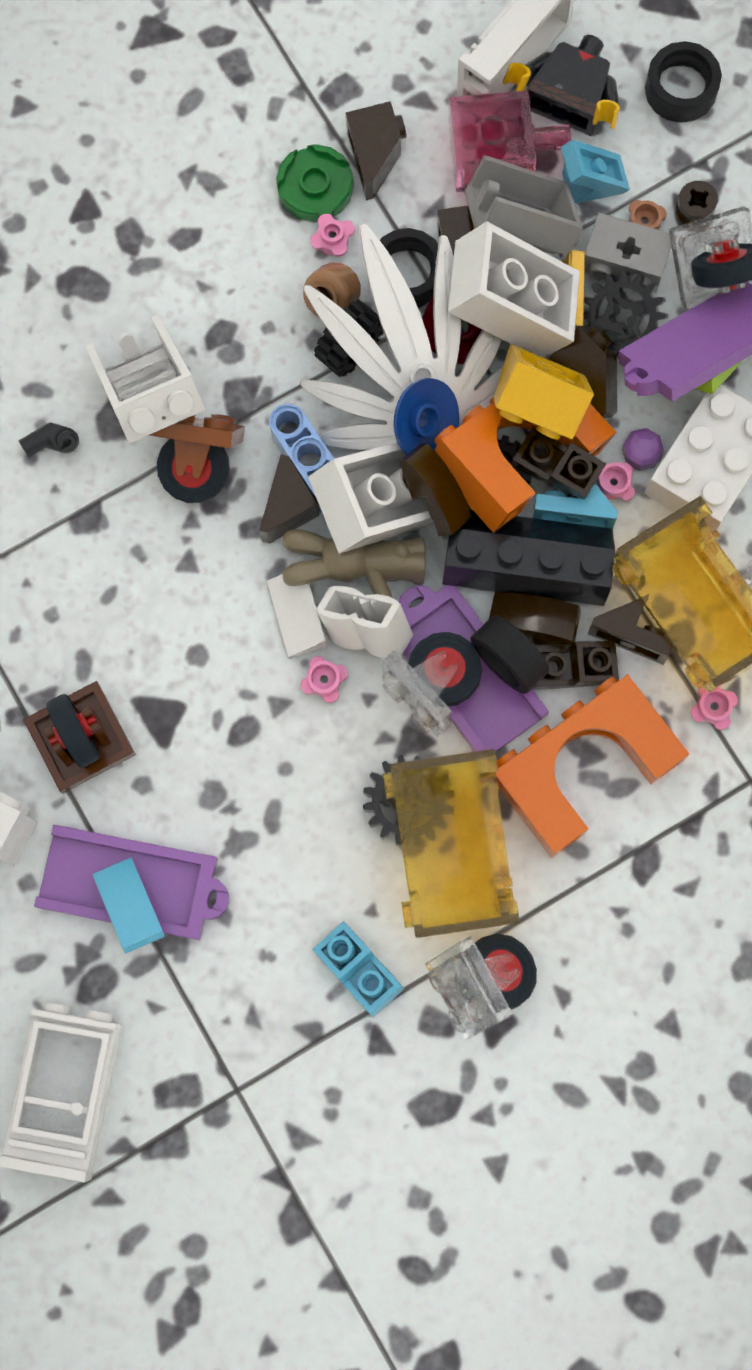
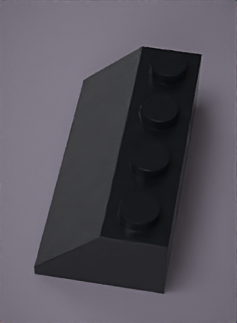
(533, 559)

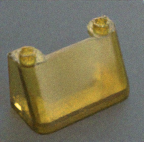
(692, 594)
(452, 843)

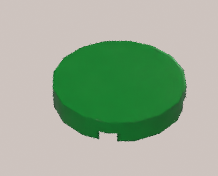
(314, 182)

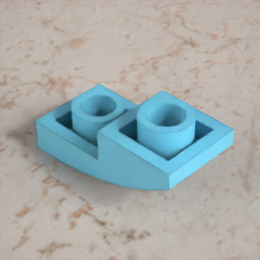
(128, 905)
(358, 969)

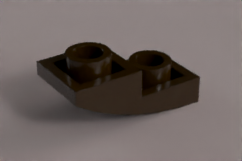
(558, 465)
(431, 479)
(542, 618)
(578, 664)

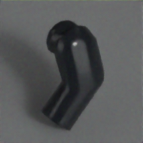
(52, 437)

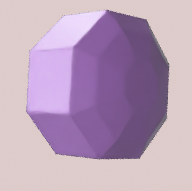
(642, 449)

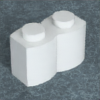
(365, 621)

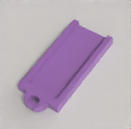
(691, 346)
(495, 709)
(173, 878)

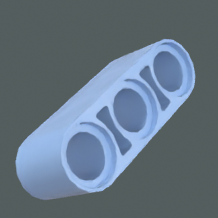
(299, 443)

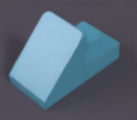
(592, 172)
(593, 511)

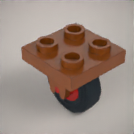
(194, 458)

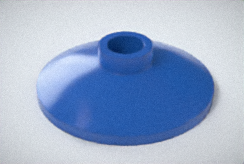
(424, 413)

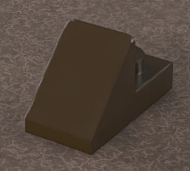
(621, 627)

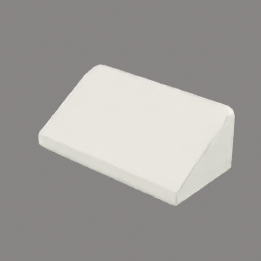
(297, 617)

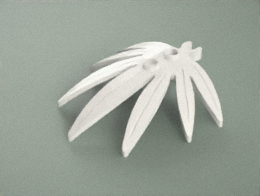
(408, 343)

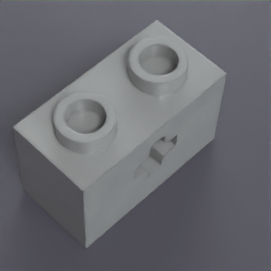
(615, 237)

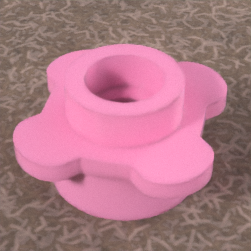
(332, 246)
(622, 474)
(321, 668)
(719, 718)

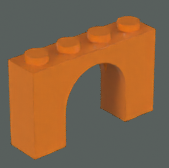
(483, 473)
(617, 714)

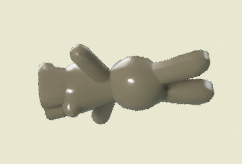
(377, 561)

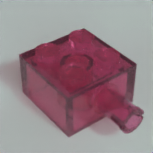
(498, 128)

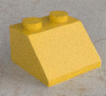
(542, 393)

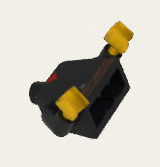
(570, 85)

